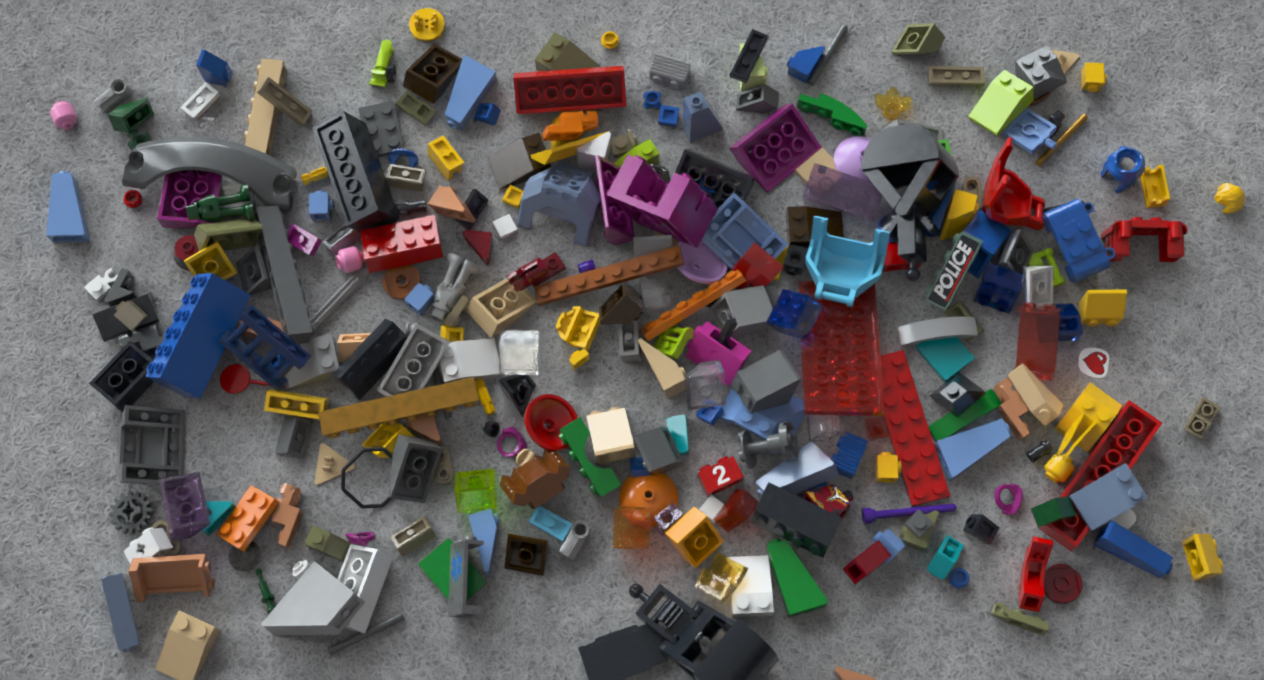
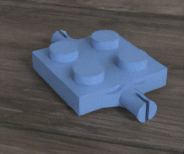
(1030, 131)

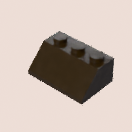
(621, 306)

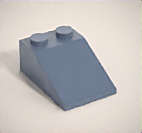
(1108, 497)

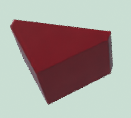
(480, 242)

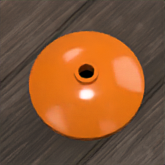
(658, 484)

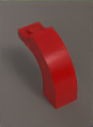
(1033, 573)

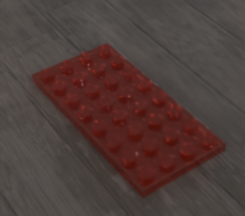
(842, 358)

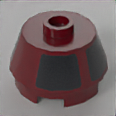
(183, 249)

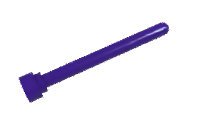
(870, 515)

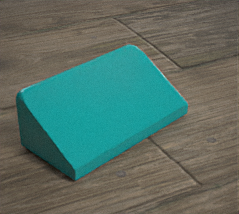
(678, 429)

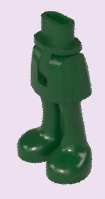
(209, 208)

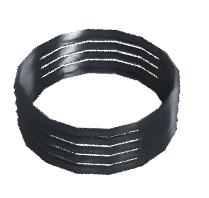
(391, 71)

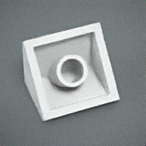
(599, 146)
(1038, 285)

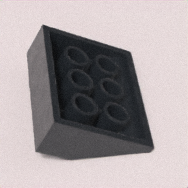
(728, 179)

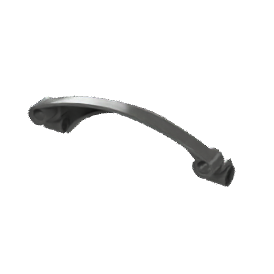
(233, 160)

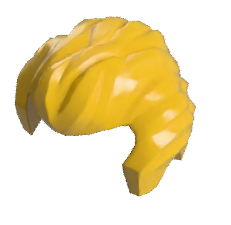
(1231, 197)

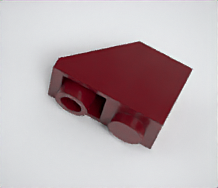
(866, 562)

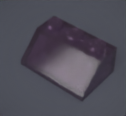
(184, 505)

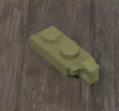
(1019, 619)

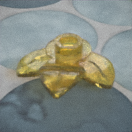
(892, 101)

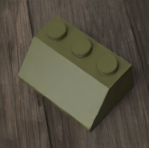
(229, 234)

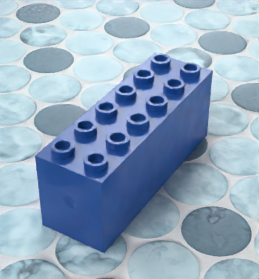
(192, 342)

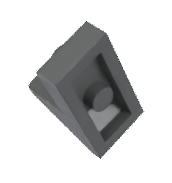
(119, 289)

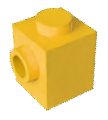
(1093, 77)
(887, 467)

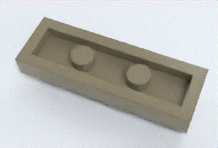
(956, 76)
(284, 101)

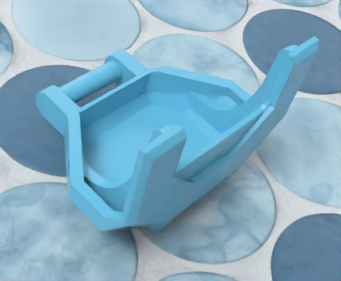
(842, 265)

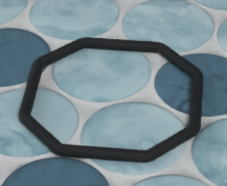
(349, 464)

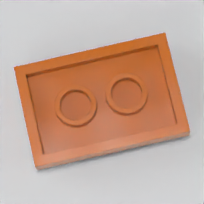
(247, 518)

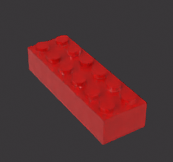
(569, 89)

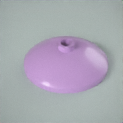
(849, 158)
(701, 264)

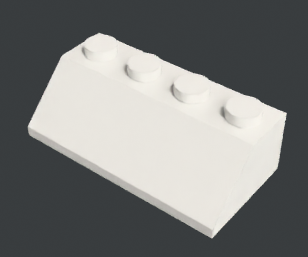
(364, 574)

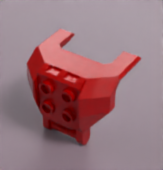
(1008, 197)

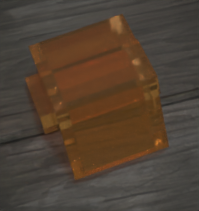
(631, 527)

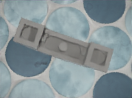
(937, 329)

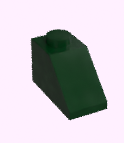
(130, 115)

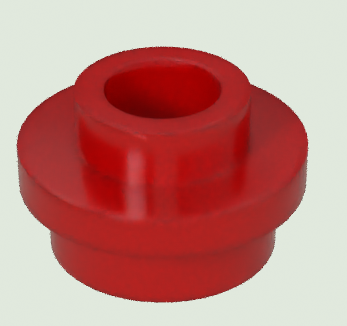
(131, 194)

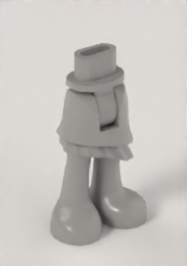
(448, 293)

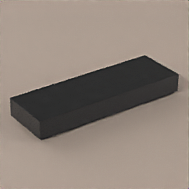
(749, 56)

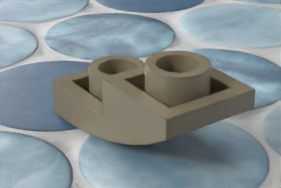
(1201, 418)

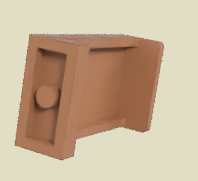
(170, 575)

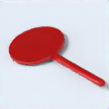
(236, 379)

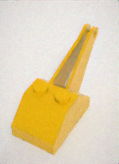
(1087, 419)

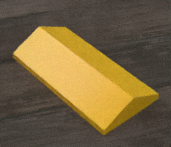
(563, 151)

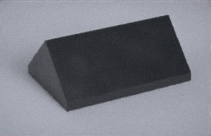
(112, 327)

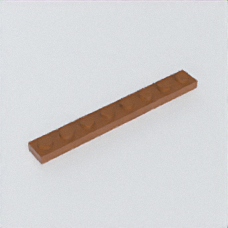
(609, 275)

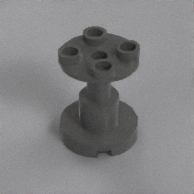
(783, 442)

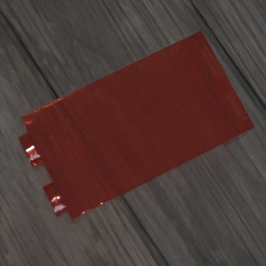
(1038, 339)

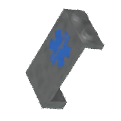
(458, 579)

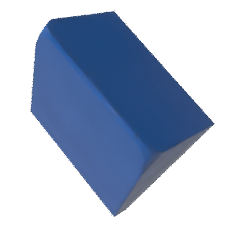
(487, 113)

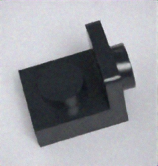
(981, 527)

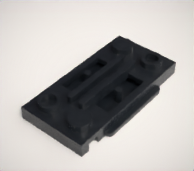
(622, 653)

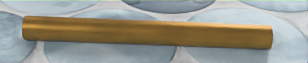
(1049, 152)

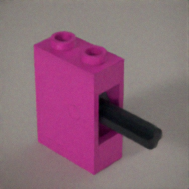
(717, 344)

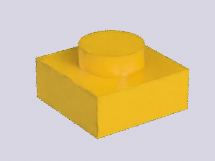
(578, 358)

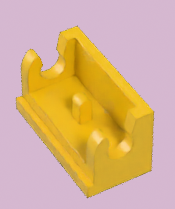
(445, 157)
(1155, 187)

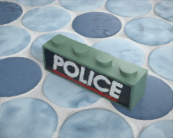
(954, 269)

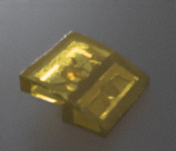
(722, 577)

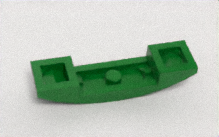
(950, 424)

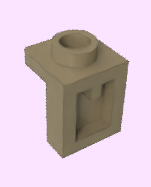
(623, 144)

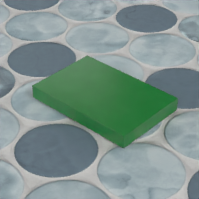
(437, 568)

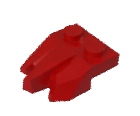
(757, 267)

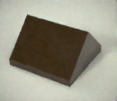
(526, 554)

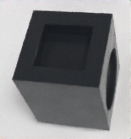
(798, 253)

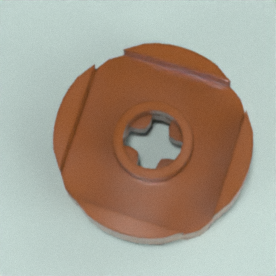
(392, 276)

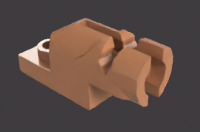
(1012, 408)
(287, 514)

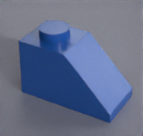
(804, 63)
(213, 68)

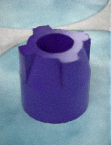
(586, 266)

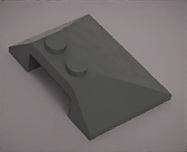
(150, 444)

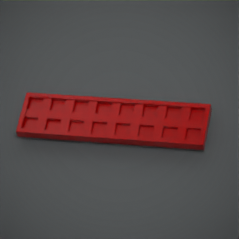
(910, 433)

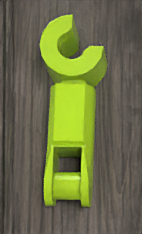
(383, 60)

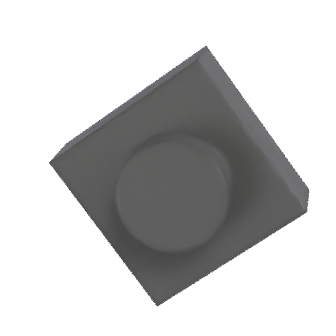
(918, 523)

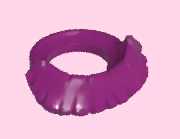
(511, 432)
(1017, 494)
(357, 538)

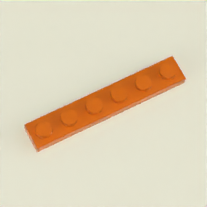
(687, 308)

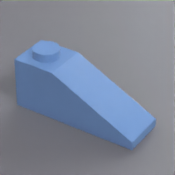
(485, 529)

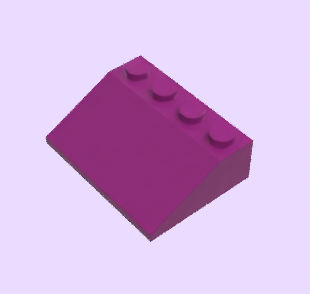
(776, 147)
(183, 189)
(617, 223)

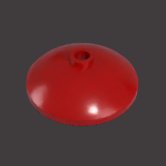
(554, 413)

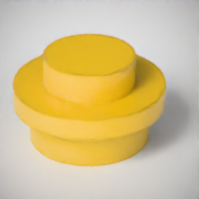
(609, 40)

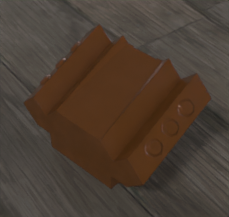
(536, 480)

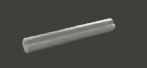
(326, 310)

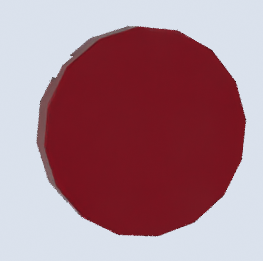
(1062, 584)

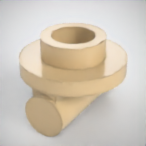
(524, 456)

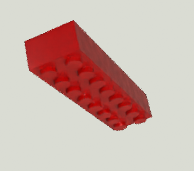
(1118, 445)

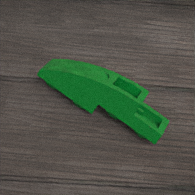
(841, 115)

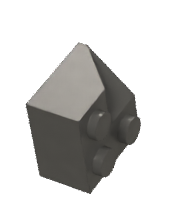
(1041, 71)

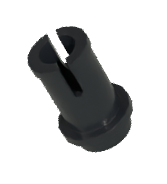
(1039, 451)

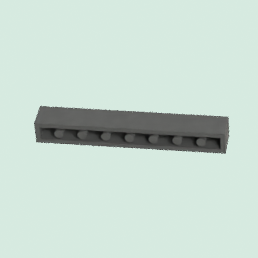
(283, 275)

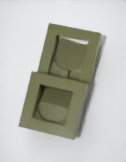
(415, 108)

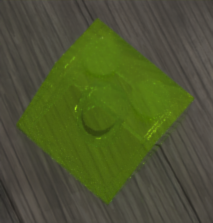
(475, 490)

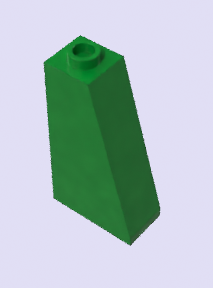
(794, 582)

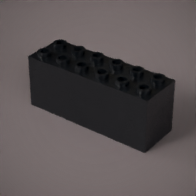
(355, 172)

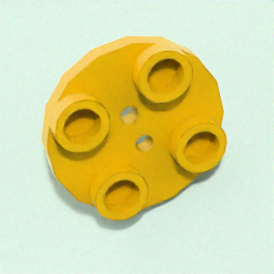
(435, 24)

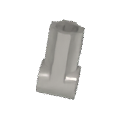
(112, 96)
(573, 541)

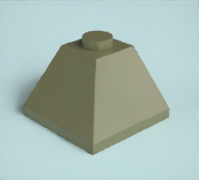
(919, 39)

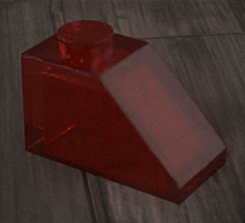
(736, 510)

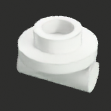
(300, 568)

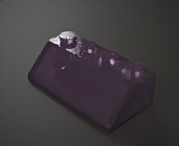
(842, 192)

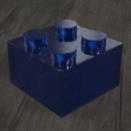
(794, 314)

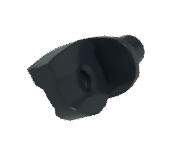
(1056, 119)

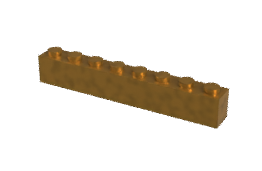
(398, 407)

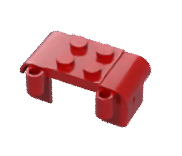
(1169, 237)

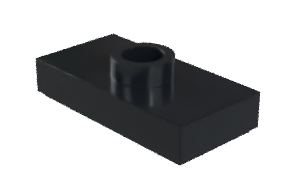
(475, 203)

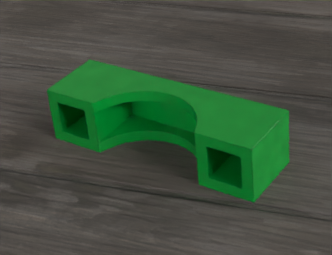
(601, 479)

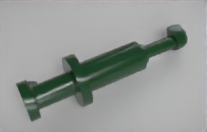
(267, 597)

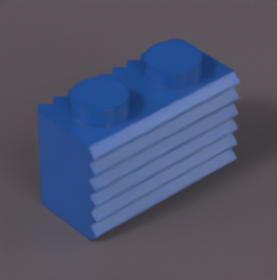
(849, 454)

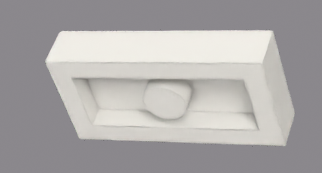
(200, 101)

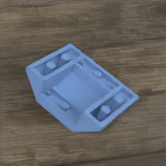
(737, 228)
(762, 422)

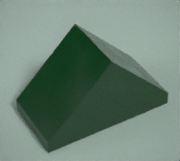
(1053, 511)

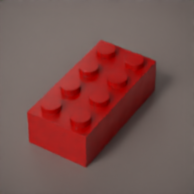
(401, 244)

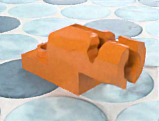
(571, 126)

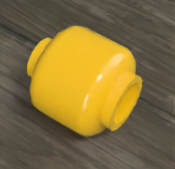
(1059, 470)

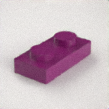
(303, 240)

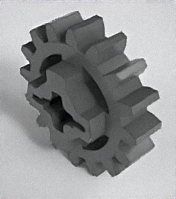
(138, 517)

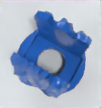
(1126, 177)

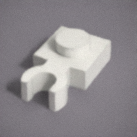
(99, 286)

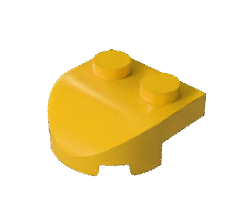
(578, 327)

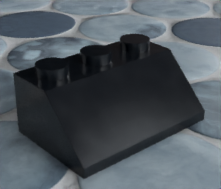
(124, 377)

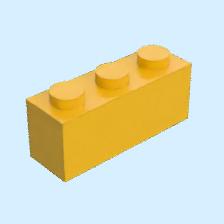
(295, 404)

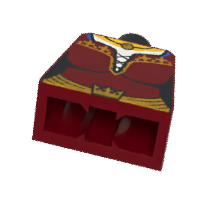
(831, 499)

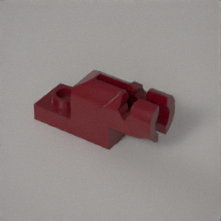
(536, 272)

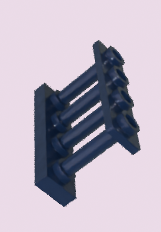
(273, 336)

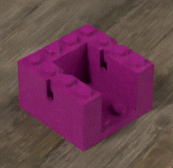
(667, 208)

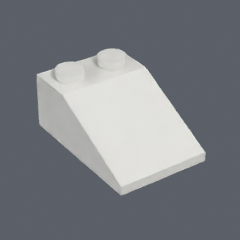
(469, 360)
(754, 593)

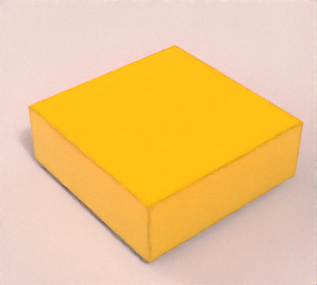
(513, 196)

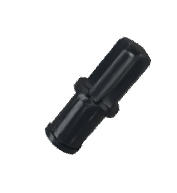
(411, 207)

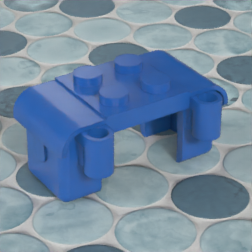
(1078, 239)

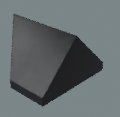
(518, 390)

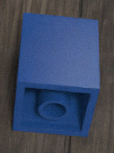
(993, 236)

